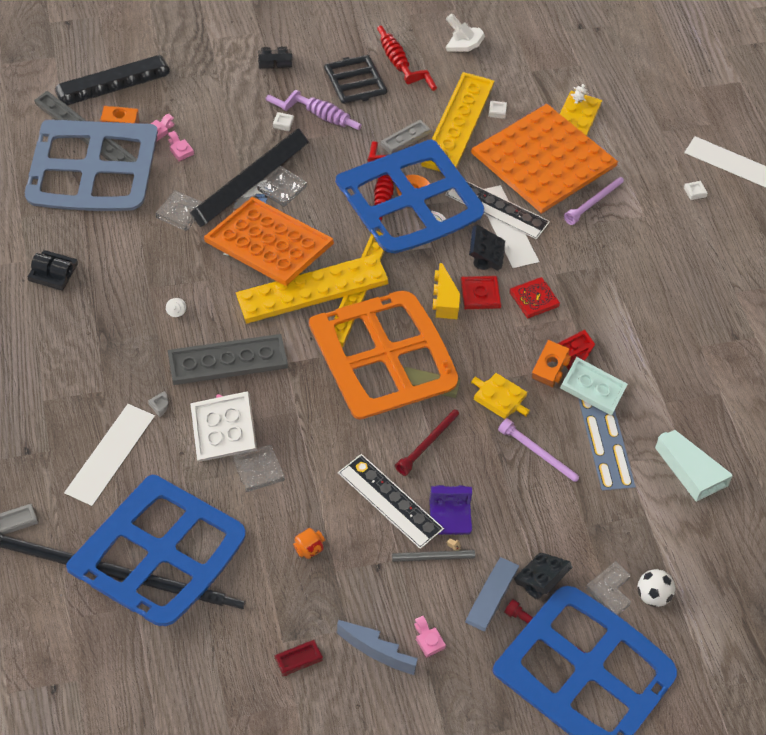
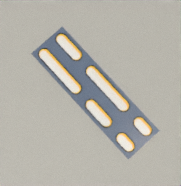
(607, 448)

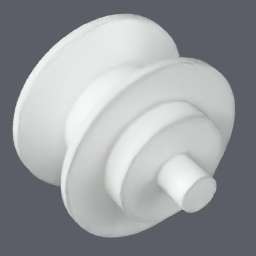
(579, 94)
(175, 307)

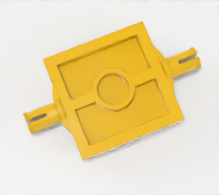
(500, 396)

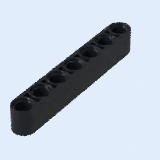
(112, 80)

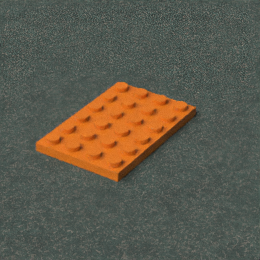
(269, 240)

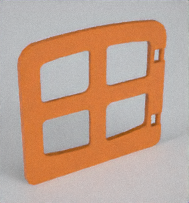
(342, 366)

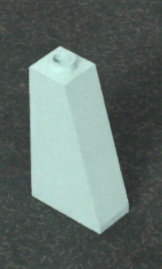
(692, 466)

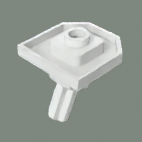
(463, 37)

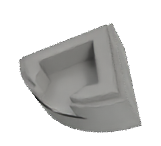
(159, 403)

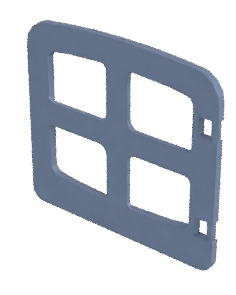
(91, 164)

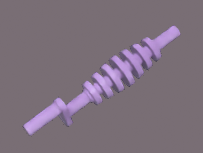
(322, 109)

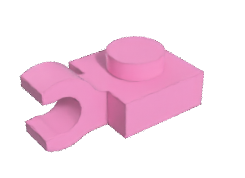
(163, 126)
(179, 149)
(428, 640)

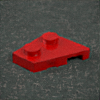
(579, 346)

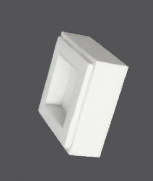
(497, 109)
(283, 121)
(695, 190)

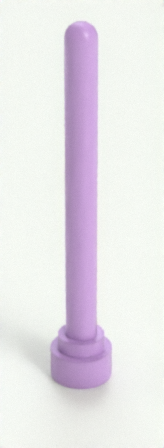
(573, 215)
(507, 427)

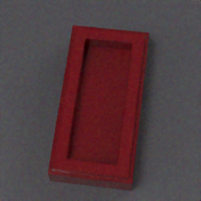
(298, 658)

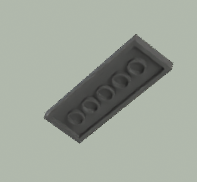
(227, 359)

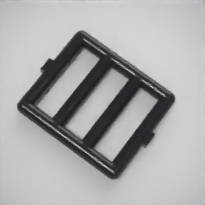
(349, 86)

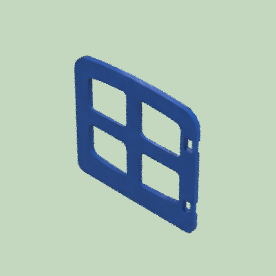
(410, 196)
(158, 550)
(587, 666)

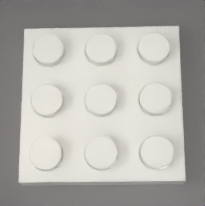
(223, 426)

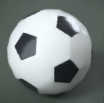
(656, 588)

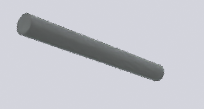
(437, 555)

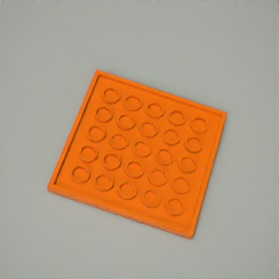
(544, 158)

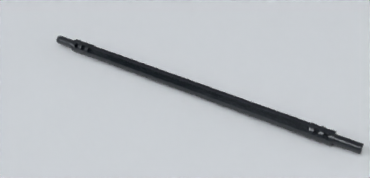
(115, 571)

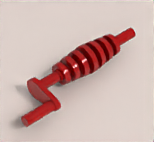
(397, 56)
(384, 186)

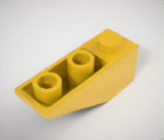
(447, 295)

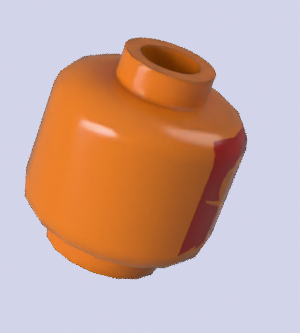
(309, 543)

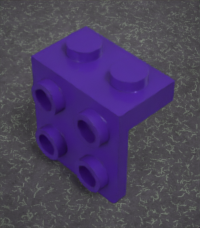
(451, 509)

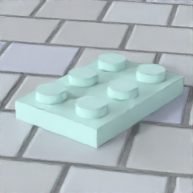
(593, 386)

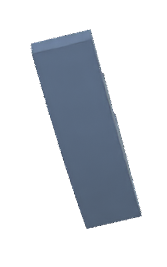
(492, 594)
(369, 643)

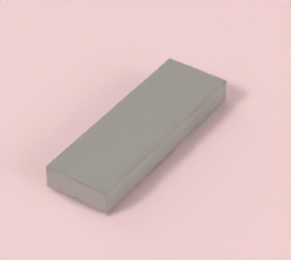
(405, 137)

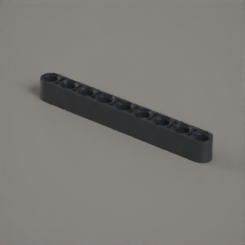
(249, 177)

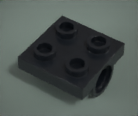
(267, 56)
(486, 249)
(52, 269)
(542, 574)

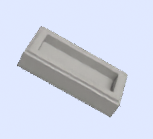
(17, 519)

